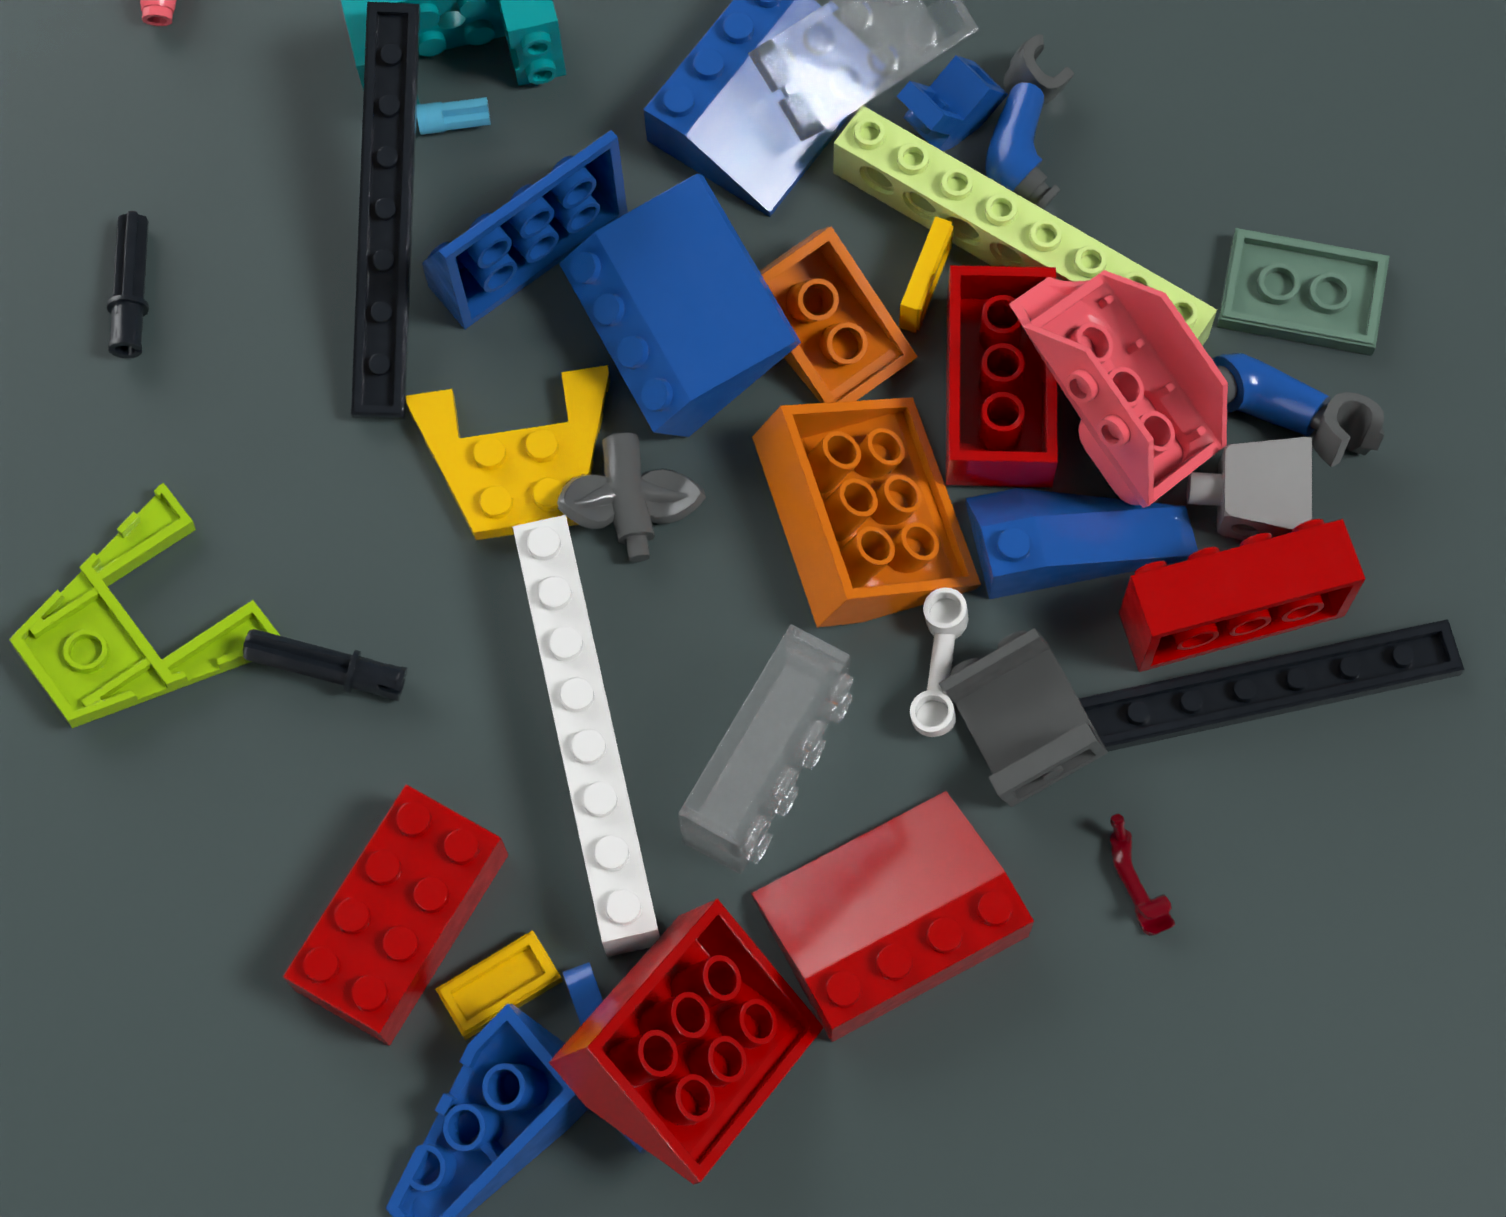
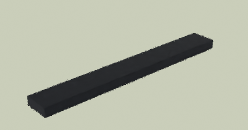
(386, 210)
(1274, 685)

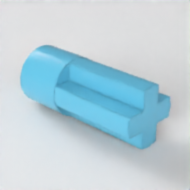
(453, 115)

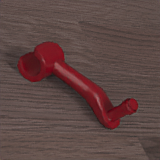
(1151, 913)

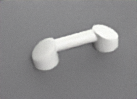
(947, 619)

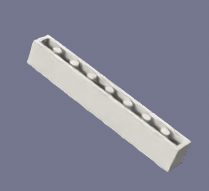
(586, 737)

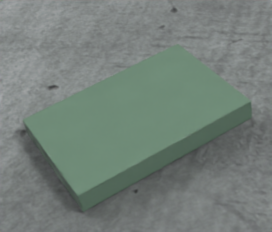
(1303, 291)

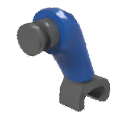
(1011, 151)
(1269, 394)

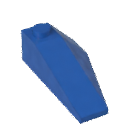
(1058, 539)
(491, 1122)

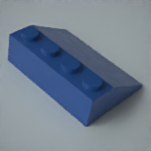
(724, 116)
(529, 232)
(679, 306)

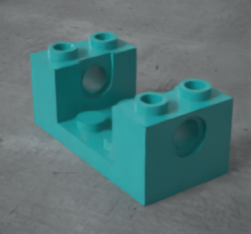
(444, 24)

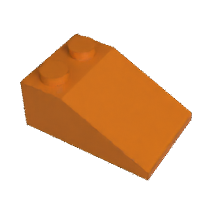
(841, 322)

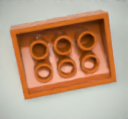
(863, 507)

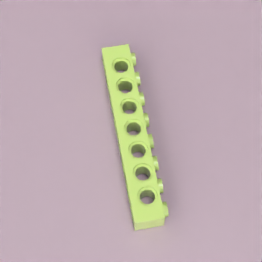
(985, 215)

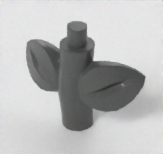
(628, 497)

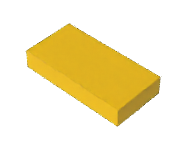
(926, 275)
(506, 977)

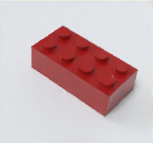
(996, 383)
(1240, 593)
(397, 914)

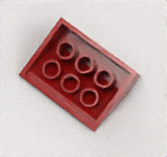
(892, 914)
(689, 1042)

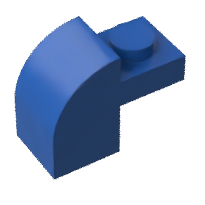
(952, 104)

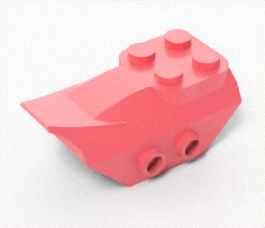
(1133, 375)

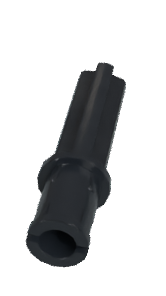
(128, 302)
(325, 664)

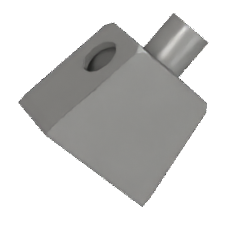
(1258, 487)

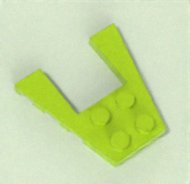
(93, 652)

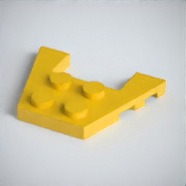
(519, 472)

